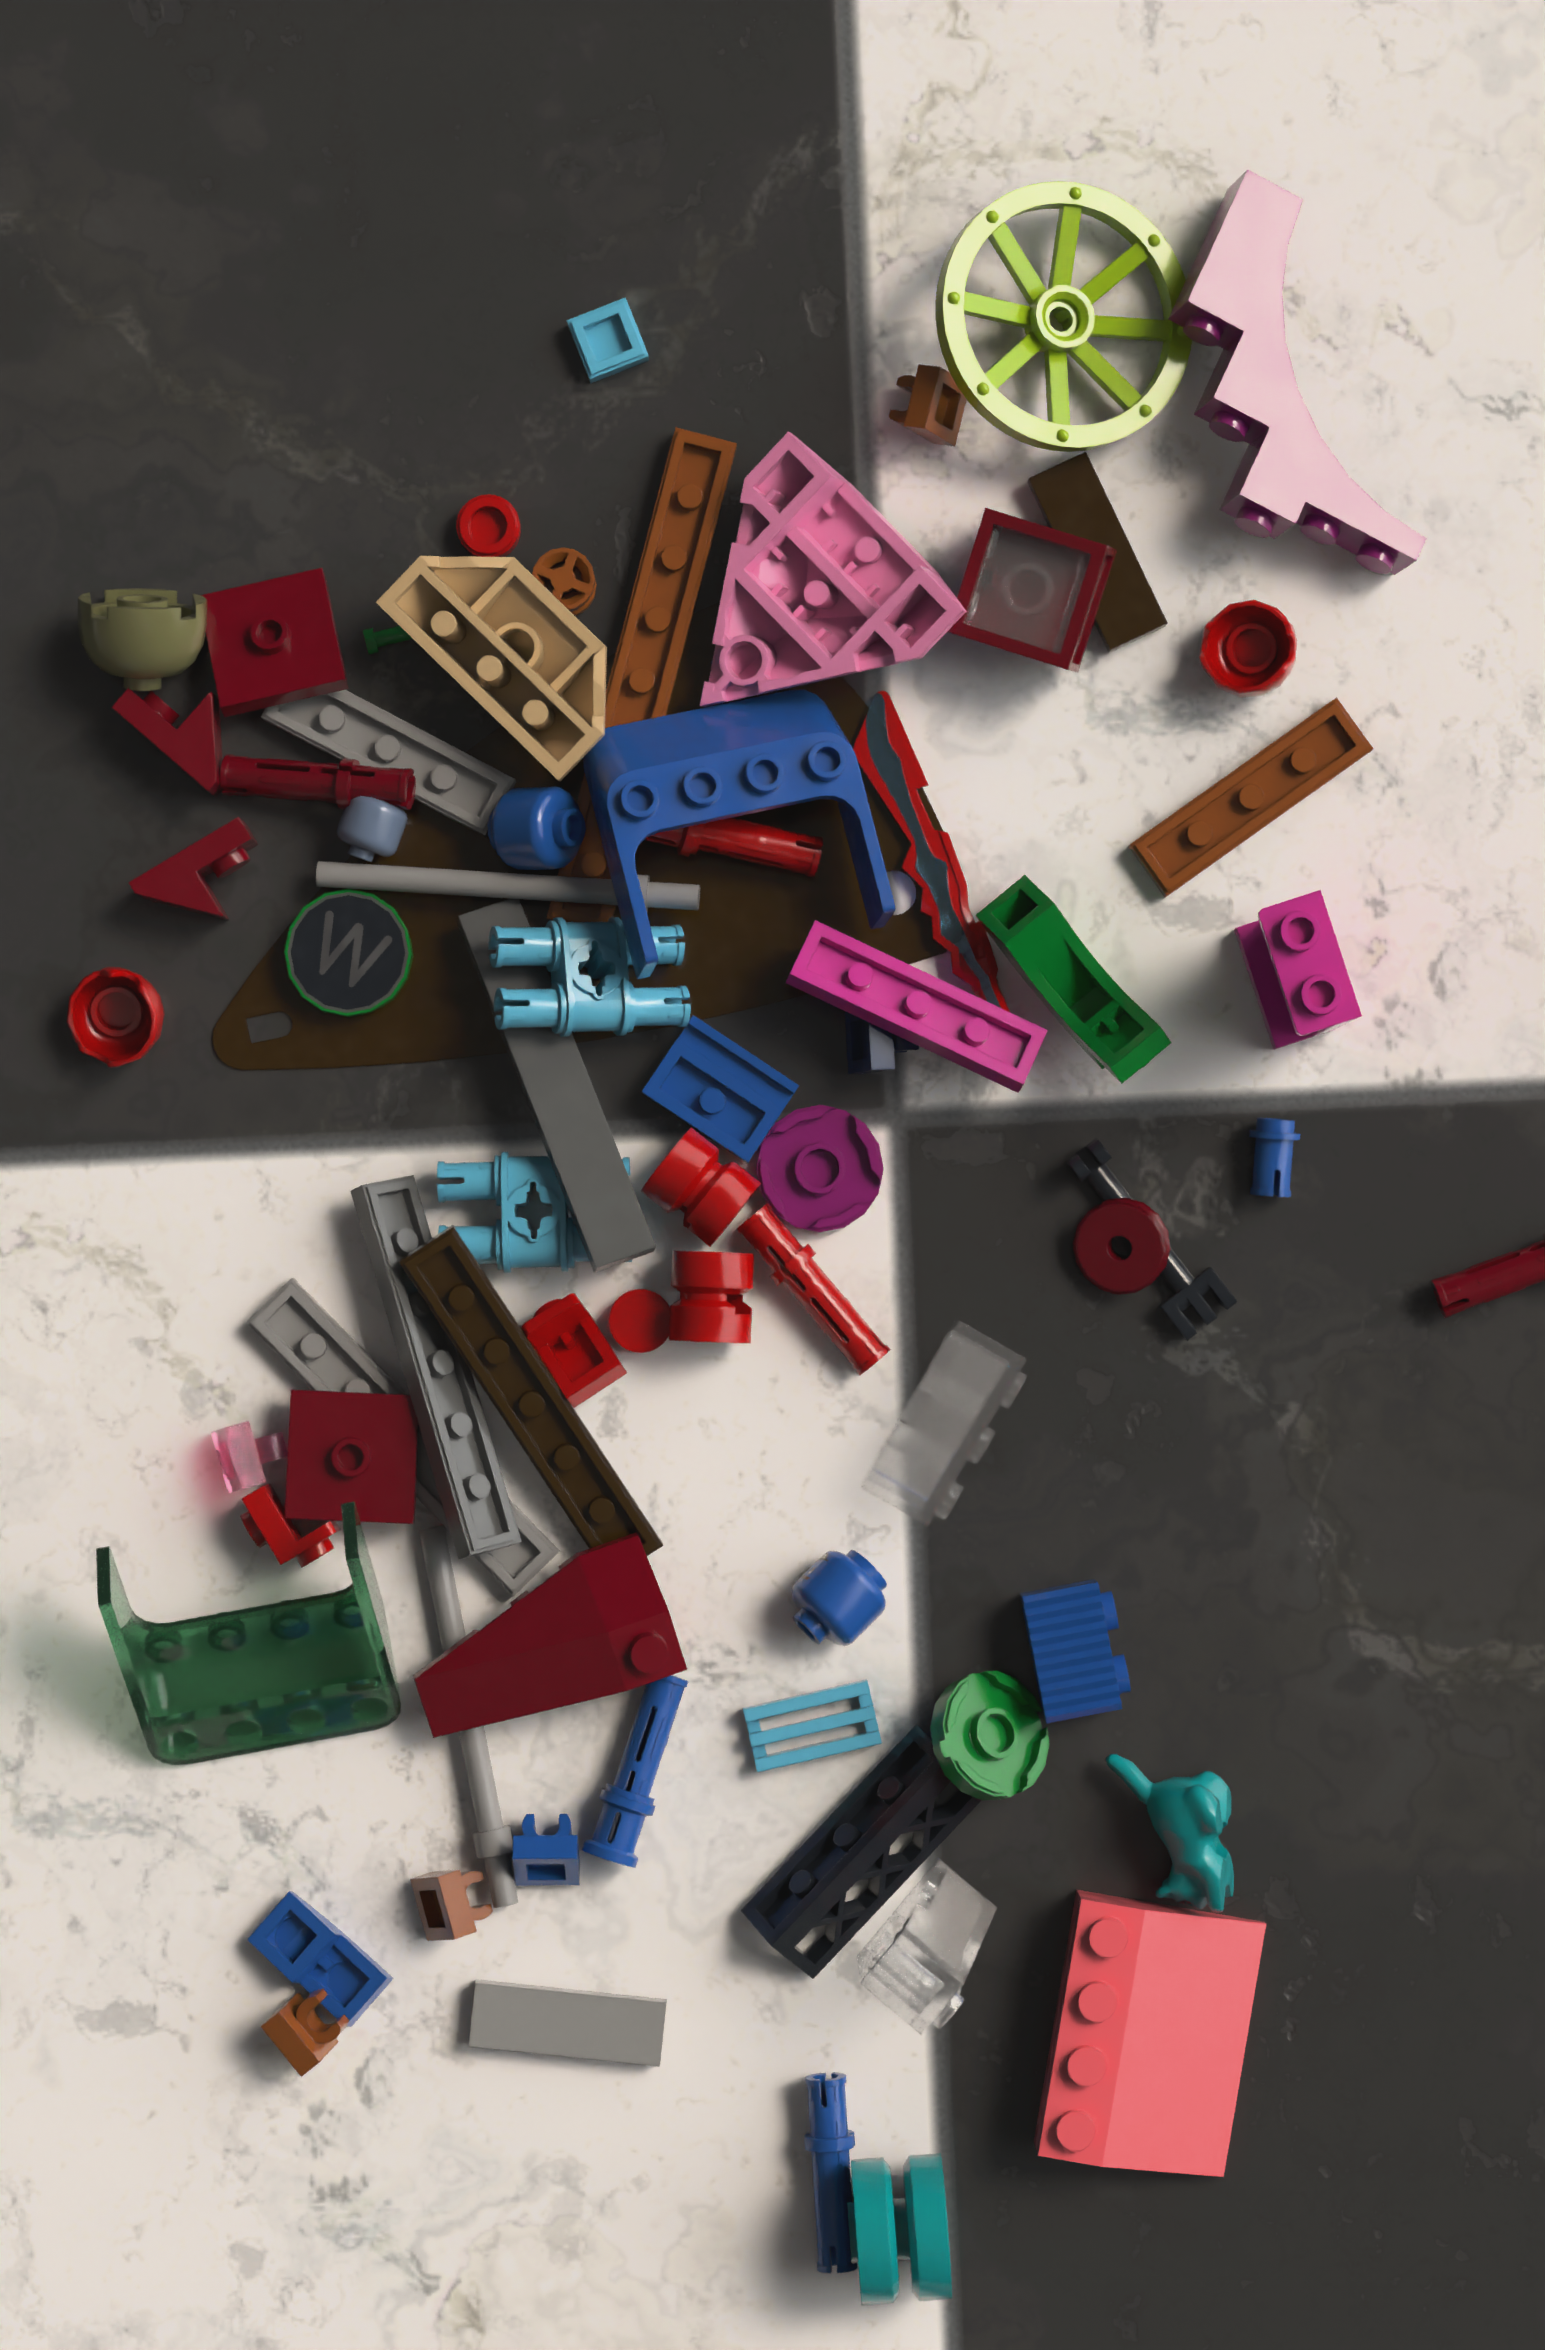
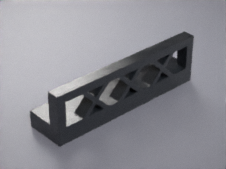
(856, 1847)

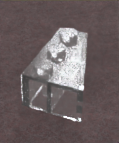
(945, 1424)
(927, 1949)

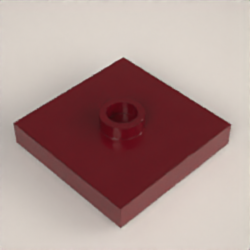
(274, 642)
(351, 1451)

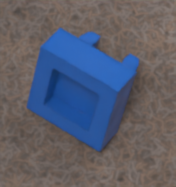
(546, 1858)

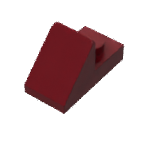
(193, 746)
(181, 878)

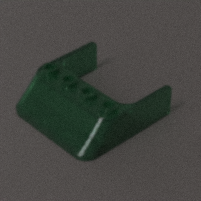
(260, 1671)

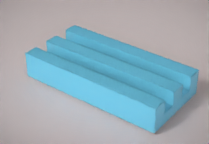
(818, 1750)

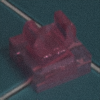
(242, 1454)

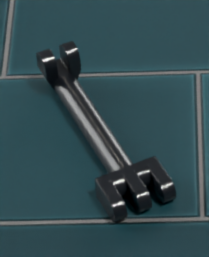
(1188, 1291)

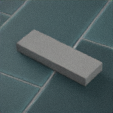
(567, 2023)

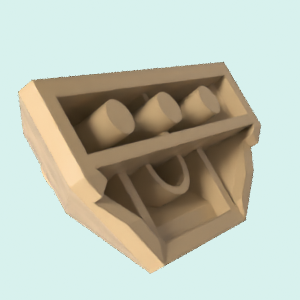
(508, 650)

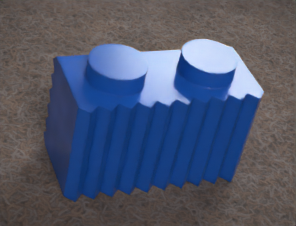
(1073, 1650)

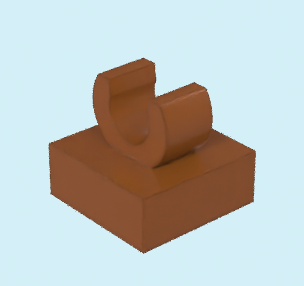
(934, 405)
(445, 1904)
(301, 2032)

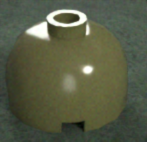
(142, 634)

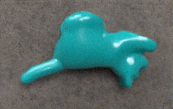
(1188, 1820)

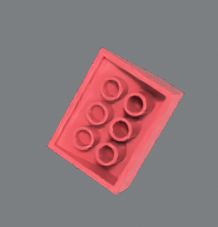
(1148, 2036)

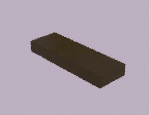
(1078, 505)

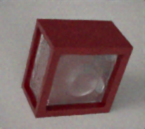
(1032, 589)

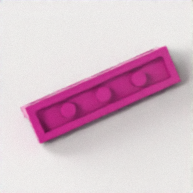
(916, 1006)

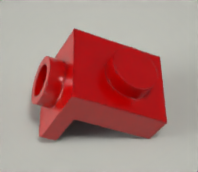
(573, 1348)
(267, 1525)

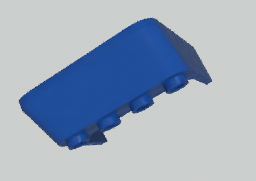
(721, 767)

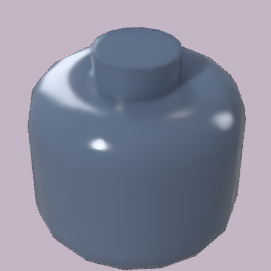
(371, 827)

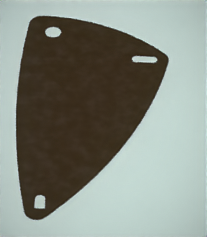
(735, 943)

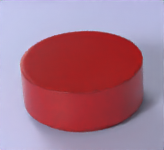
(488, 526)
(640, 1320)

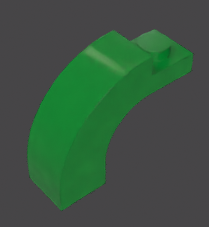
(1071, 980)

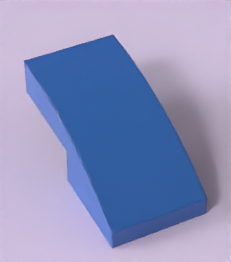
(320, 1957)

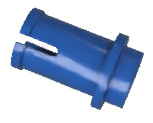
(1273, 1156)

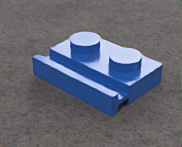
(720, 1089)

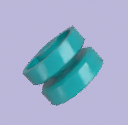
(900, 2229)

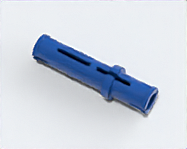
(829, 2146)

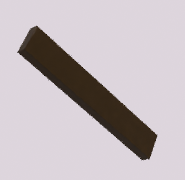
(525, 1392)

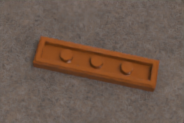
(1250, 797)

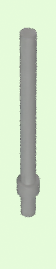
(499, 885)
(492, 1839)

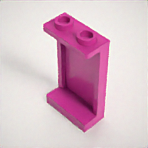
(1297, 970)

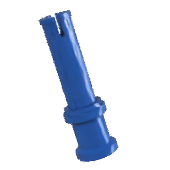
(628, 1798)

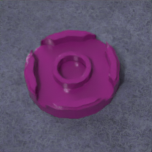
(820, 1168)

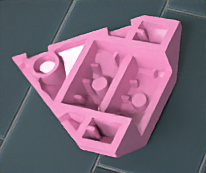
(818, 584)

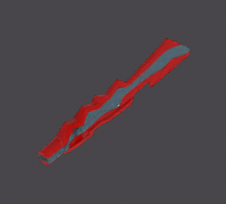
(931, 859)

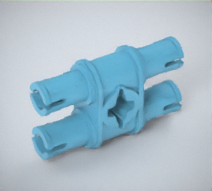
(572, 1000)
(510, 1240)

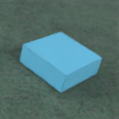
(608, 340)

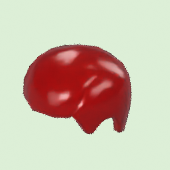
(1248, 648)
(115, 1016)

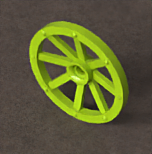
(1070, 307)

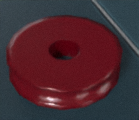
(1099, 1260)

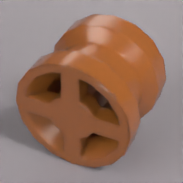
(558, 567)

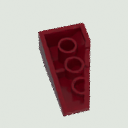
(568, 1641)

